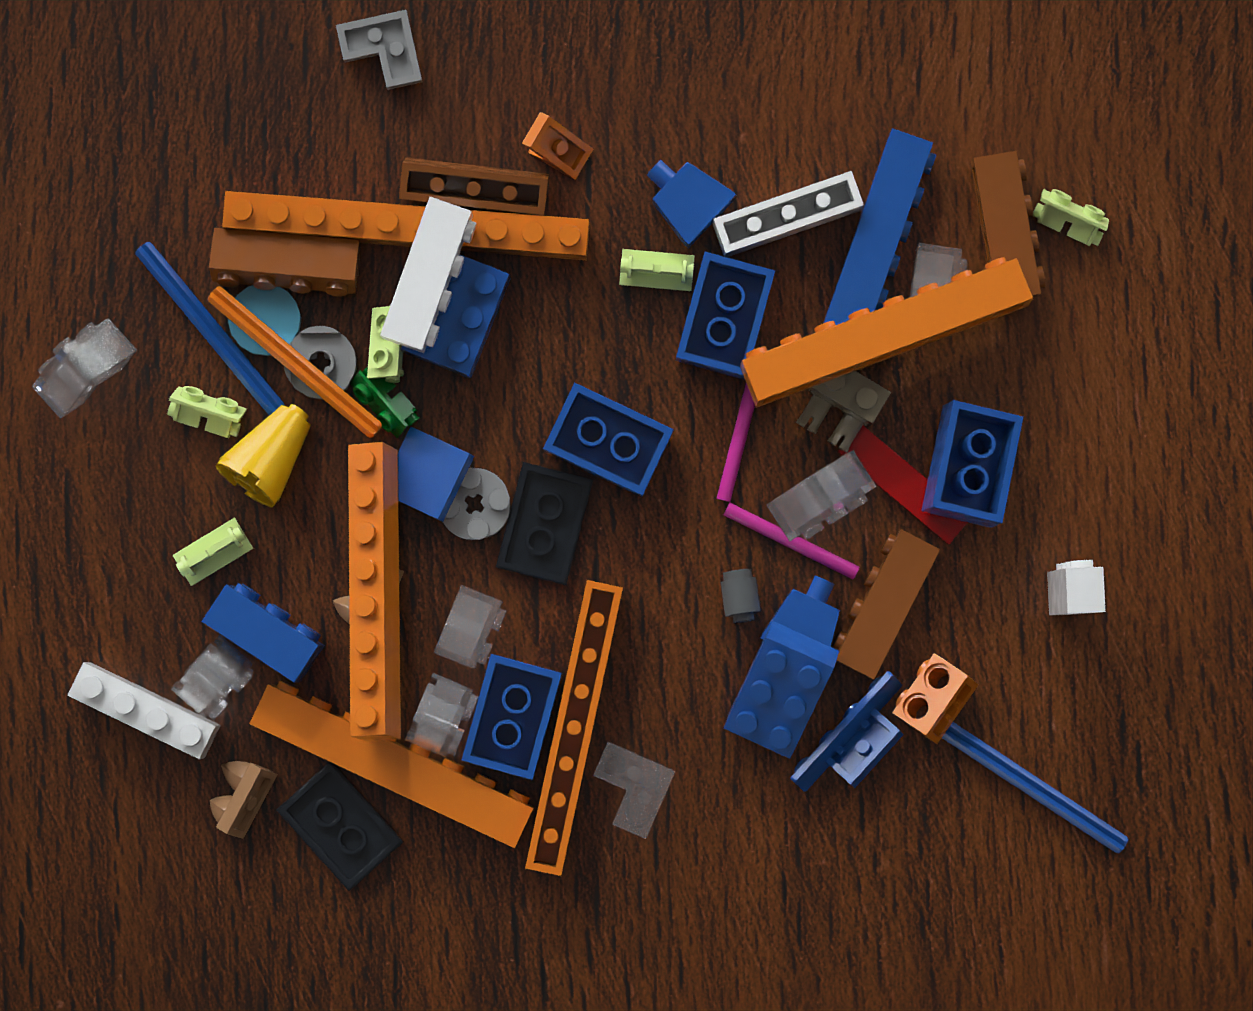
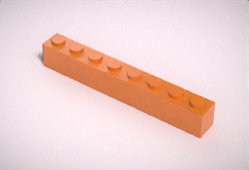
(886, 331)
(374, 592)
(574, 728)
(393, 765)

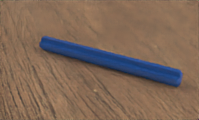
(209, 327)
(1035, 788)

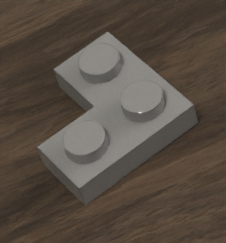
(390, 39)

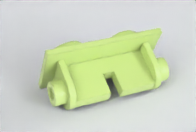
(1084, 220)
(656, 270)
(384, 356)
(190, 405)
(212, 552)

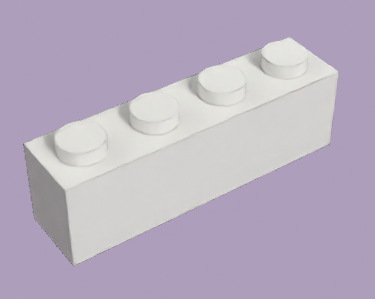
(788, 214)
(427, 275)
(1076, 588)
(144, 710)

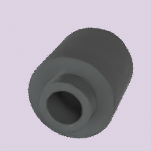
(740, 595)

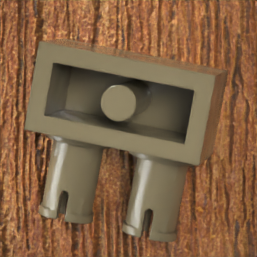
(855, 396)

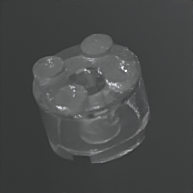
(213, 677)
(440, 715)

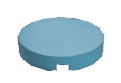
(273, 308)

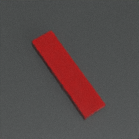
(900, 482)

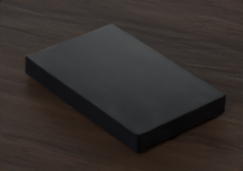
(544, 523)
(340, 825)

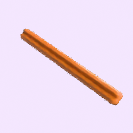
(294, 362)

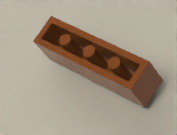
(474, 186)
(1005, 214)
(285, 261)
(885, 603)

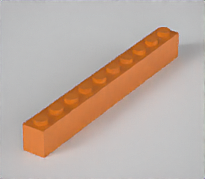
(399, 224)

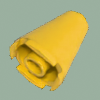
(267, 455)

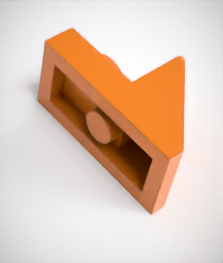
(557, 146)

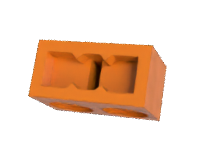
(942, 703)

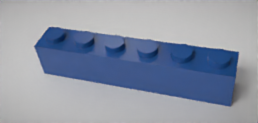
(882, 226)

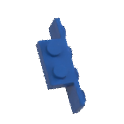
(857, 741)

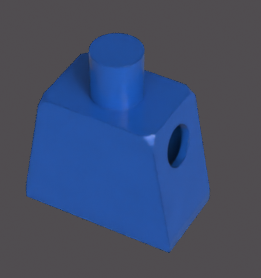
(688, 199)
(809, 612)

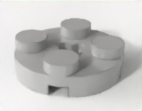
(335, 348)
(495, 503)

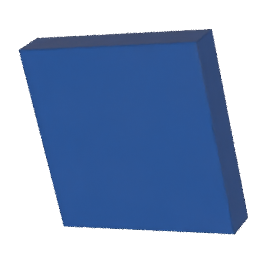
(430, 473)

